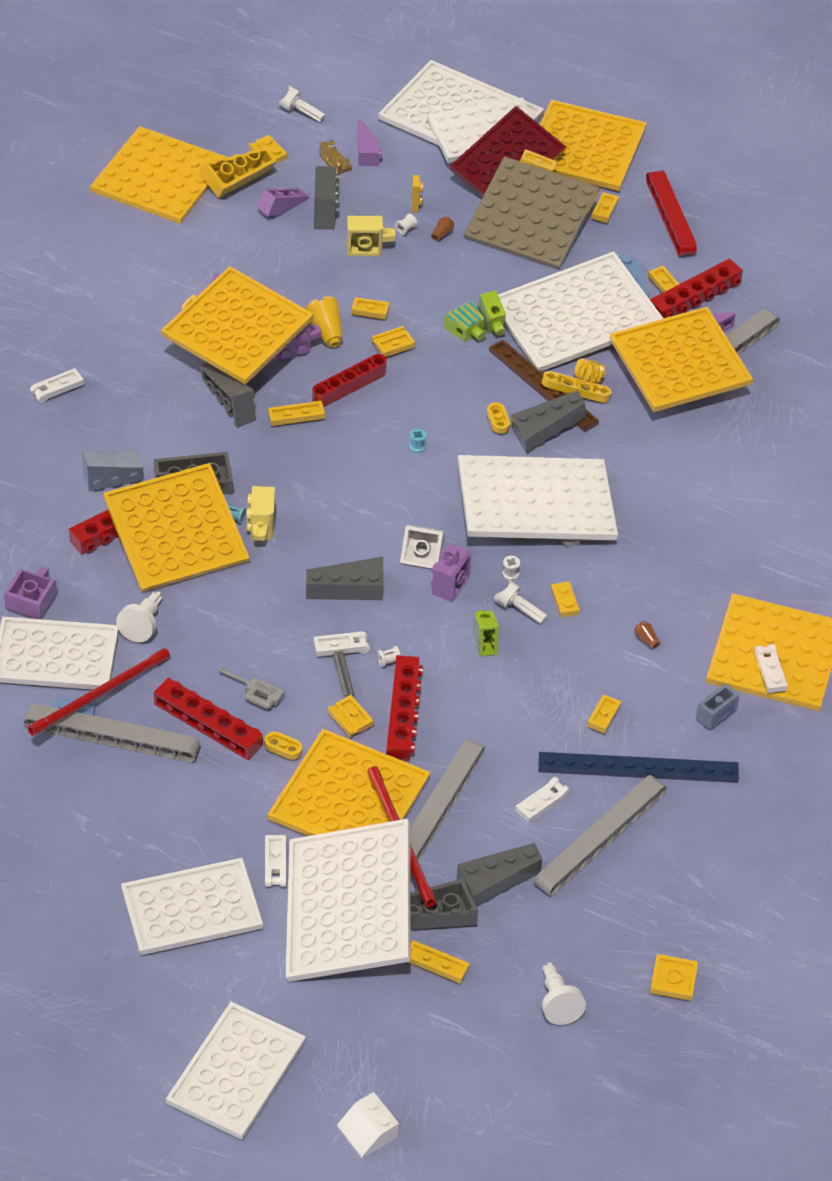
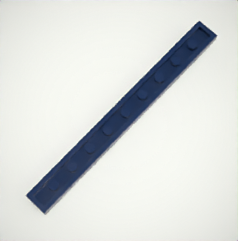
(638, 767)

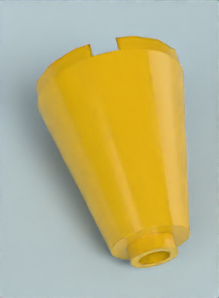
(328, 319)

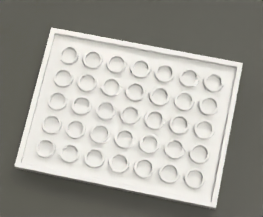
(440, 90)
(575, 310)
(536, 497)
(348, 900)

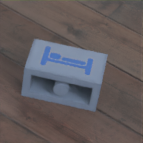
(717, 706)

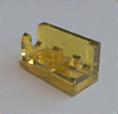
(333, 157)

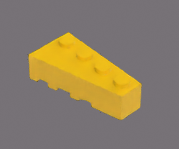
(235, 171)

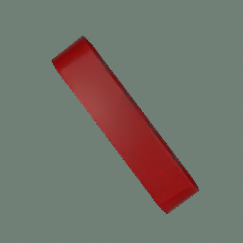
(350, 380)

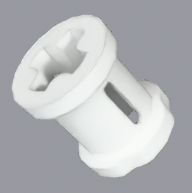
(406, 224)
(511, 566)
(387, 656)

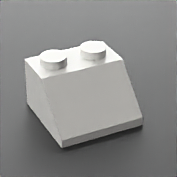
(422, 546)
(368, 1125)

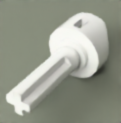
(293, 100)
(511, 596)

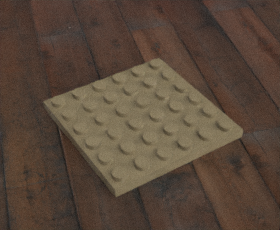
(531, 213)

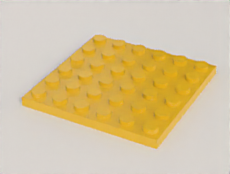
(596, 142)
(156, 175)
(237, 325)
(680, 359)
(175, 527)
(801, 645)
(335, 791)

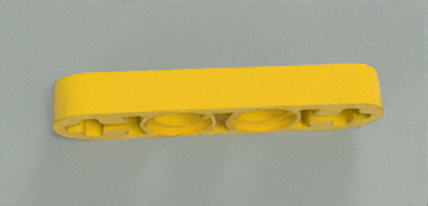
(595, 391)

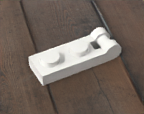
(56, 385)
(344, 642)
(770, 668)
(542, 800)
(275, 860)

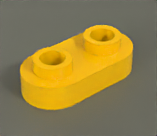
(498, 418)
(286, 746)

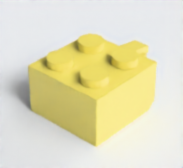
(366, 235)
(261, 513)

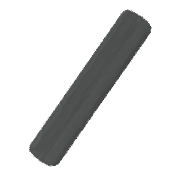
(343, 674)

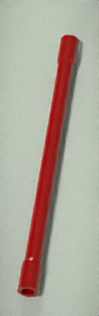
(43, 723)
(424, 889)

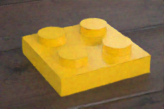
(674, 977)

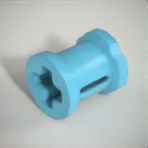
(417, 442)
(237, 513)

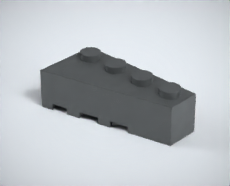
(326, 197)
(230, 393)
(547, 419)
(219, 463)
(347, 581)
(499, 871)
(452, 909)

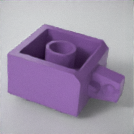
(300, 344)
(451, 572)
(30, 593)

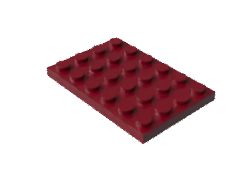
(508, 139)

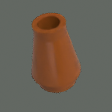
(443, 227)
(647, 634)

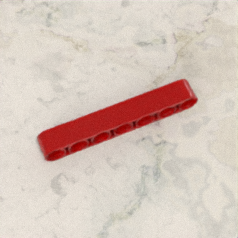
(671, 213)

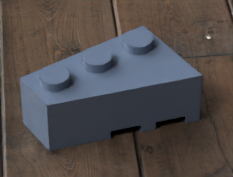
(111, 470)

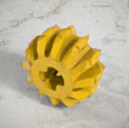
(589, 370)

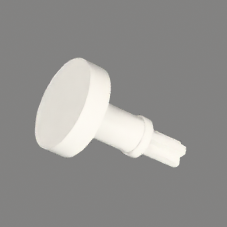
(137, 621)
(563, 1002)

